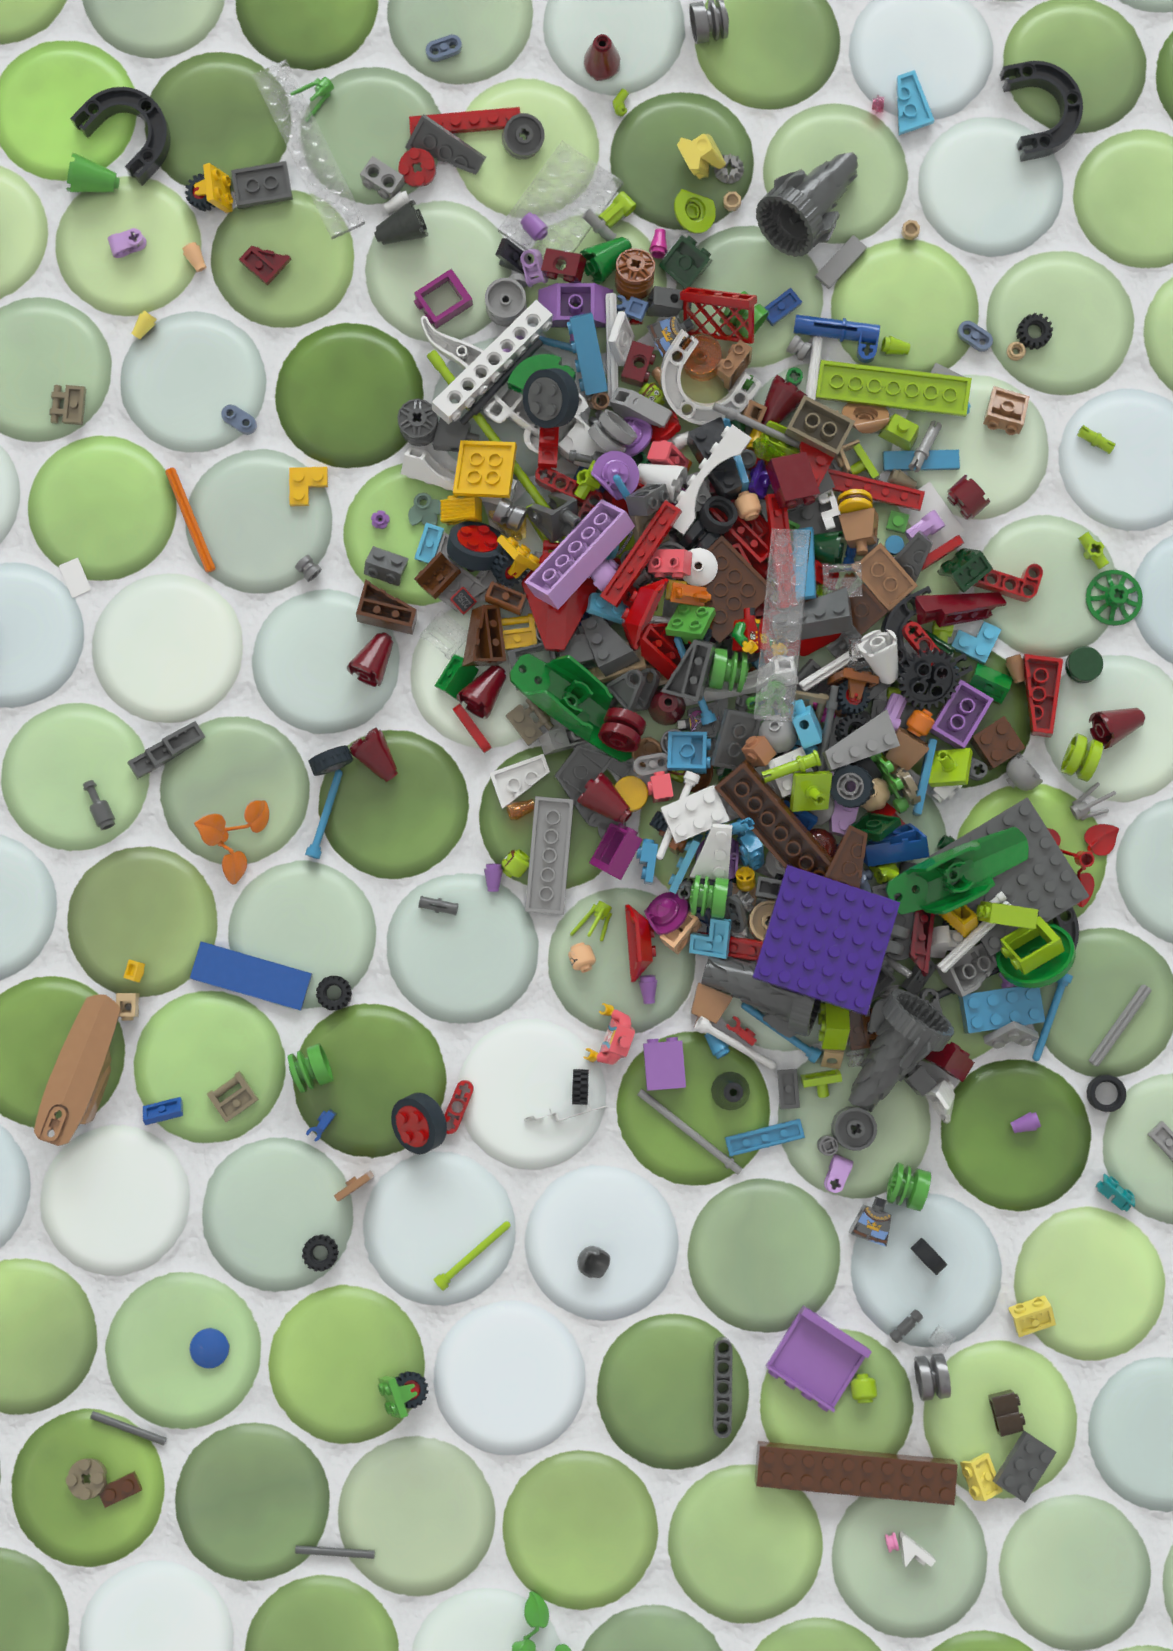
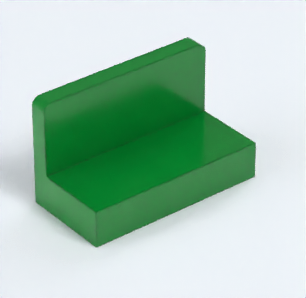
(456, 676)
(991, 682)

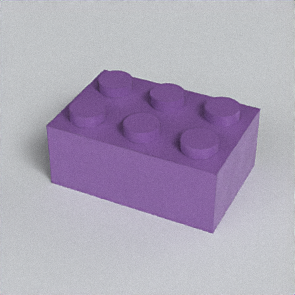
(961, 715)

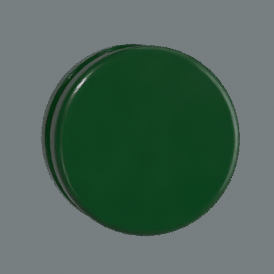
(1084, 664)

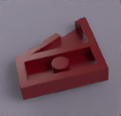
(264, 263)

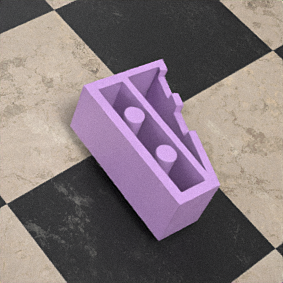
(842, 816)

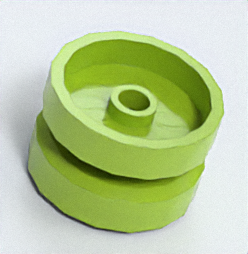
(1082, 757)

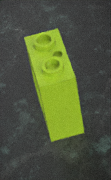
(1007, 915)
(1023, 935)

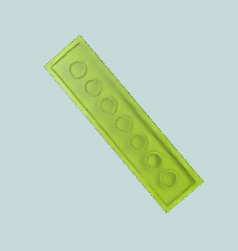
(893, 388)

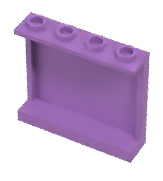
(817, 1359)

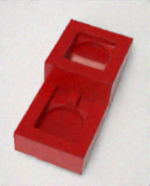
(548, 447)

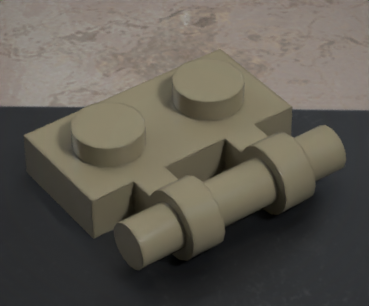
(74, 404)
(524, 723)

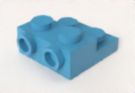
(688, 751)
(751, 849)
(647, 856)

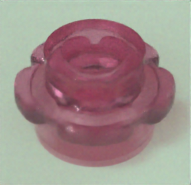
(878, 104)

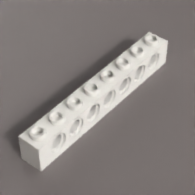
(536, 314)

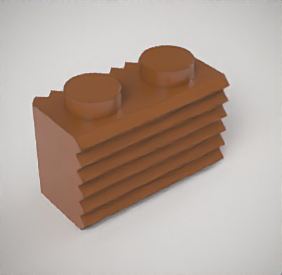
(506, 598)

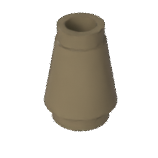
(900, 478)

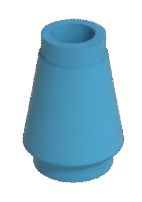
(717, 1046)

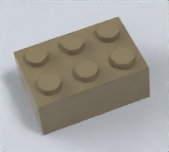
(819, 426)

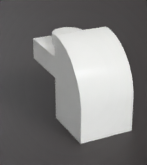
(944, 940)

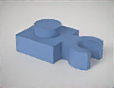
(633, 308)

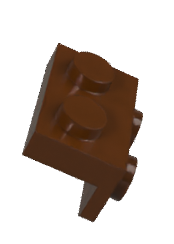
(437, 575)

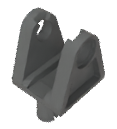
(559, 519)
(633, 690)

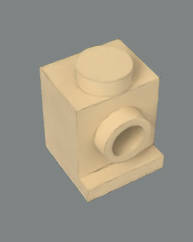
(122, 1000)

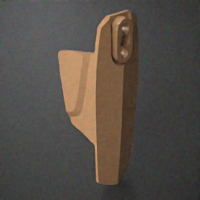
(79, 1072)

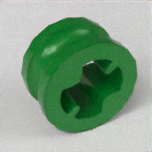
(798, 372)

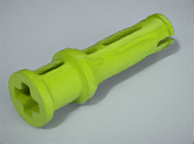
(800, 764)

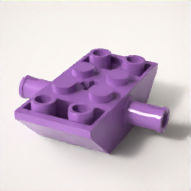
(562, 296)

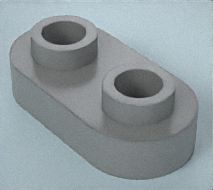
(651, 764)

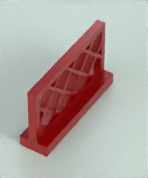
(724, 299)

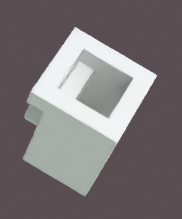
(944, 792)

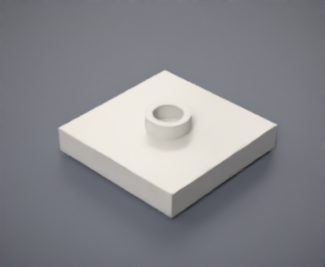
(621, 338)

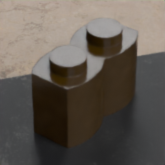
(1006, 1412)

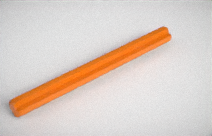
(190, 520)

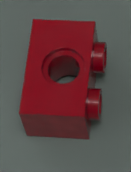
(555, 259)
(638, 353)

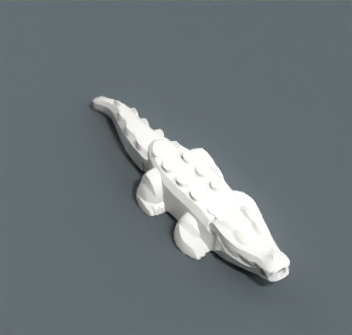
(509, 403)

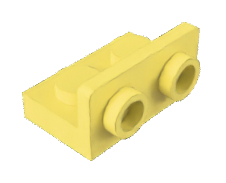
(1032, 1316)
(979, 1477)

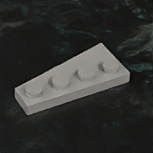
(870, 739)

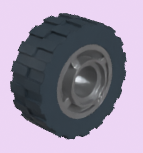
(330, 760)
(863, 783)

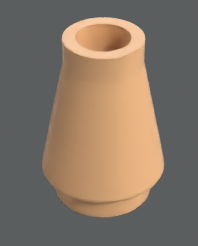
(194, 256)

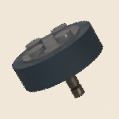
(550, 398)

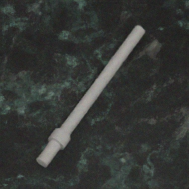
(731, 413)

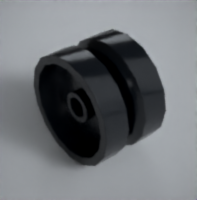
(698, 536)

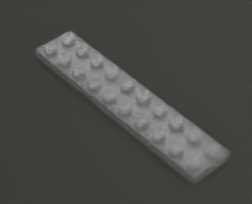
(309, 150)
(782, 625)

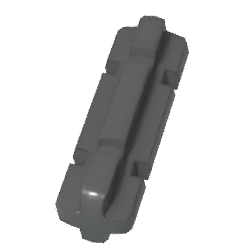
(906, 1325)

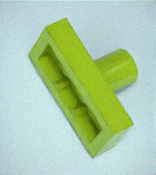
(863, 464)
(821, 1081)

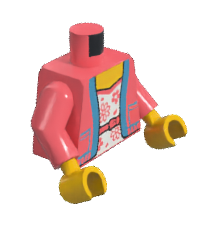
(617, 1038)

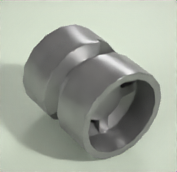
(509, 514)

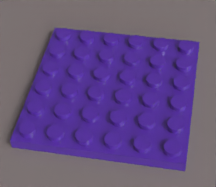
(826, 940)

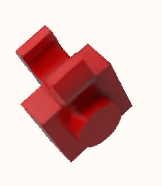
(747, 1035)

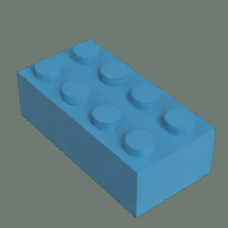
(588, 353)
(1000, 1007)

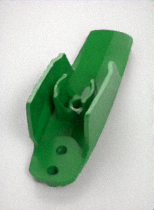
(567, 695)
(958, 873)

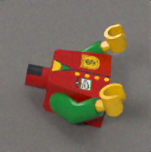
(747, 633)

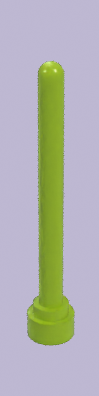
(444, 1279)

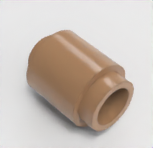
(603, 401)

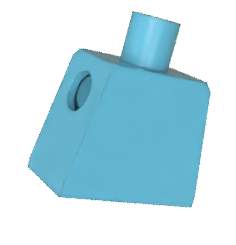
(807, 725)

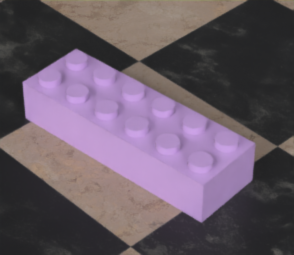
(580, 554)

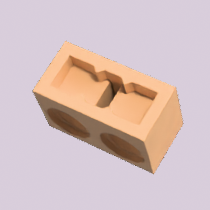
(680, 937)

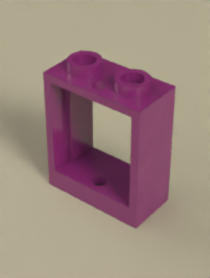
(465, 303)
(616, 850)

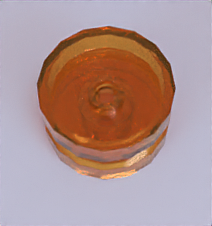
(699, 367)

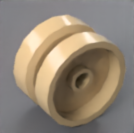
(757, 919)

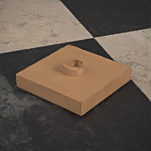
(353, 1184)

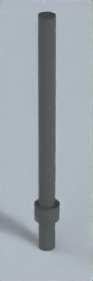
(831, 705)

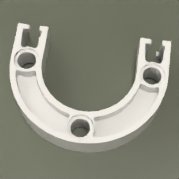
(700, 412)

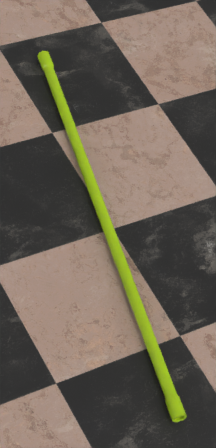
(440, 366)

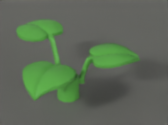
(536, 1616)

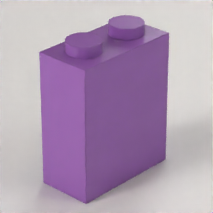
(664, 1064)

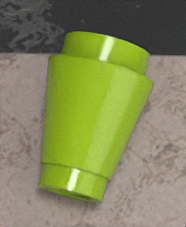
(892, 345)

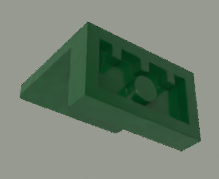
(966, 568)

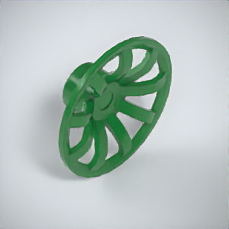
(1114, 596)

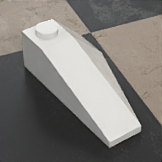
(942, 1099)

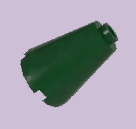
(829, 547)

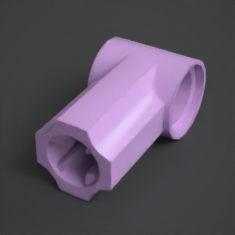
(928, 525)
(895, 708)

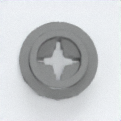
(735, 173)

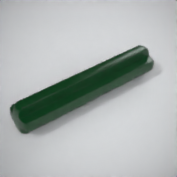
(938, 642)

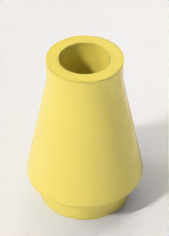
(143, 324)

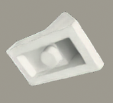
(910, 1548)

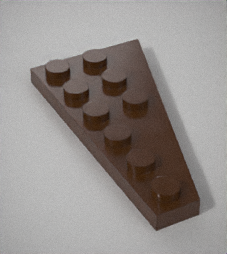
(848, 859)

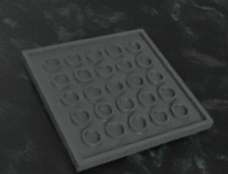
(1038, 883)

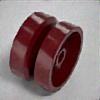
(622, 729)

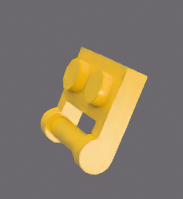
(519, 637)

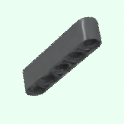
(725, 1396)

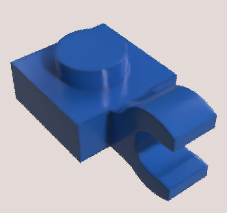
(324, 1121)

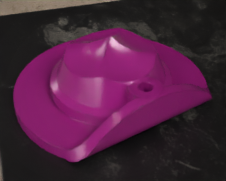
(667, 912)

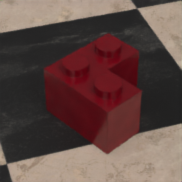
(952, 1061)

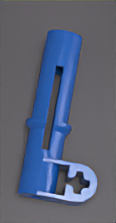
(841, 330)

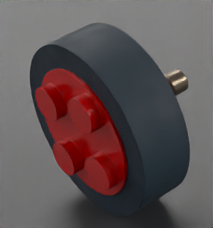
(474, 545)
(419, 1123)

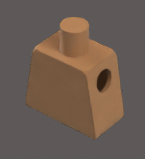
(860, 529)
(909, 751)
(709, 1003)

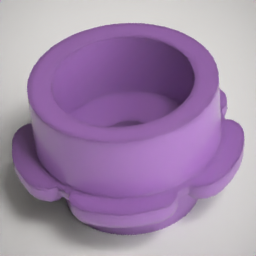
(380, 524)

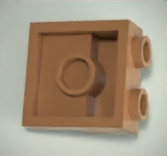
(735, 363)
(1006, 410)

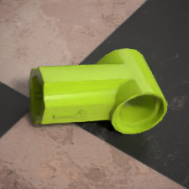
(620, 207)

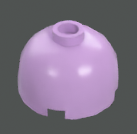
(604, 573)

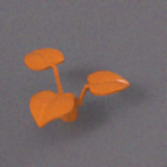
(214, 832)

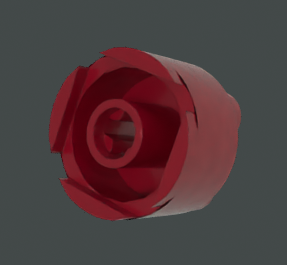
(968, 497)

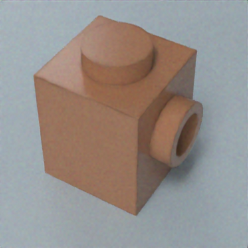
(758, 751)

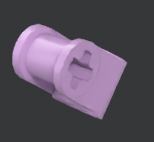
(124, 242)
(533, 269)
(838, 1169)

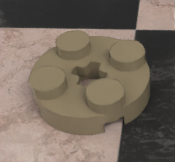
(909, 786)
(76, 1482)

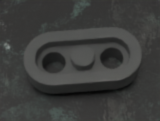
(734, 913)

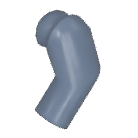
(864, 885)

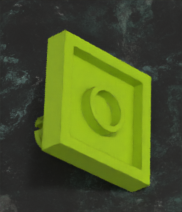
(950, 767)
(810, 791)

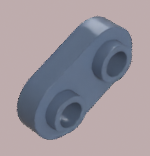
(442, 46)
(976, 334)
(238, 418)

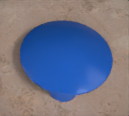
(209, 1348)

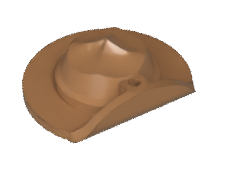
(866, 417)

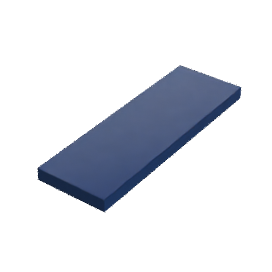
(251, 976)

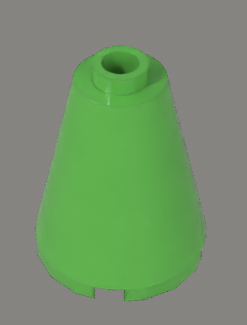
(90, 176)

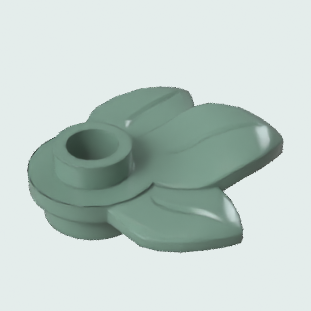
(426, 513)

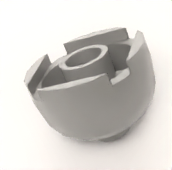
(780, 735)
(1022, 774)

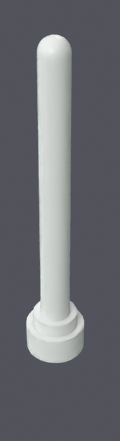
(690, 780)
(703, 1026)

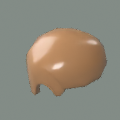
(647, 747)

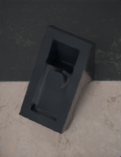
(510, 256)

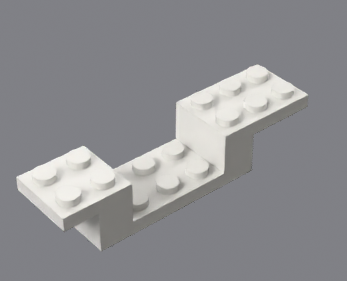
(702, 809)

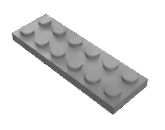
(549, 855)

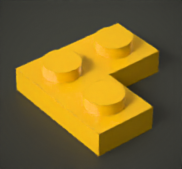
(302, 479)

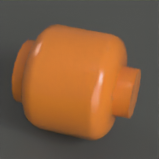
(920, 722)

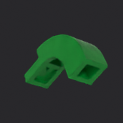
(532, 364)

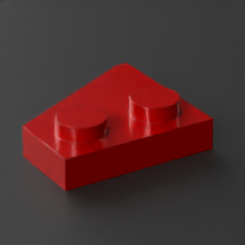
(818, 460)

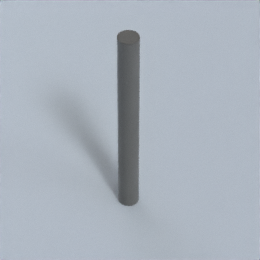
(128, 1428)
(341, 1552)

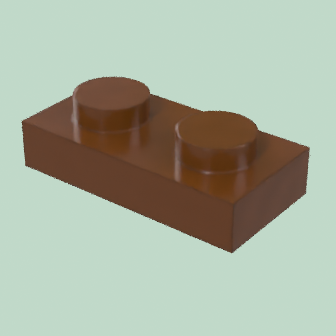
(120, 1489)

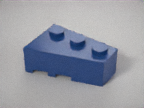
(900, 845)

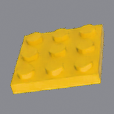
(485, 469)

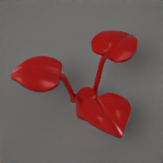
(1101, 841)

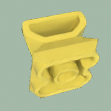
(700, 154)

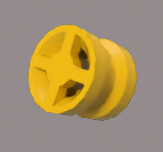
(745, 878)

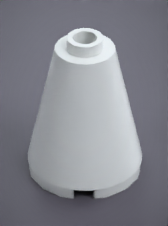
(671, 475)
(881, 654)

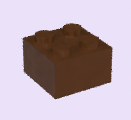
(996, 743)

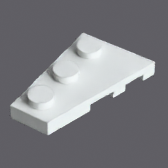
(518, 778)
(715, 853)

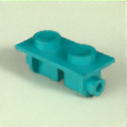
(1110, 1187)

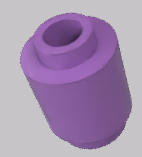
(534, 226)

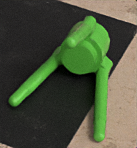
(322, 88)

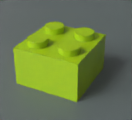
(834, 1026)

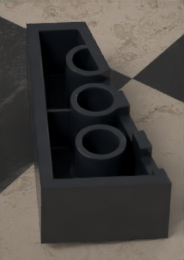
(725, 476)

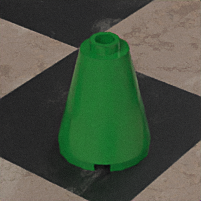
(602, 258)

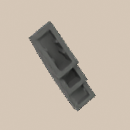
(166, 750)

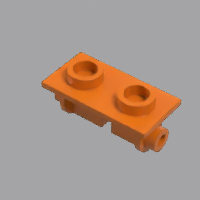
(689, 594)

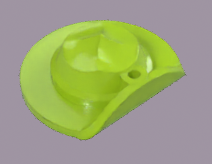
(694, 211)

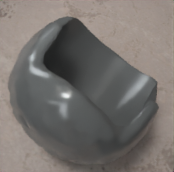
(593, 1262)

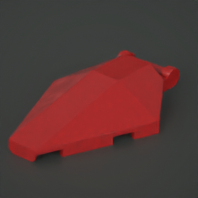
(553, 624)

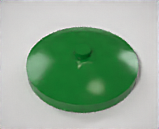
(1044, 974)

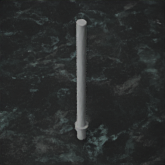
(729, 1162)

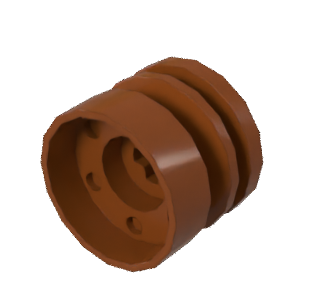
(634, 273)

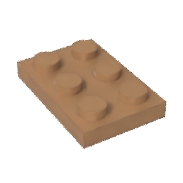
(885, 577)

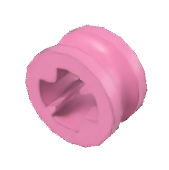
(891, 1542)

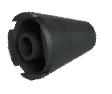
(402, 225)

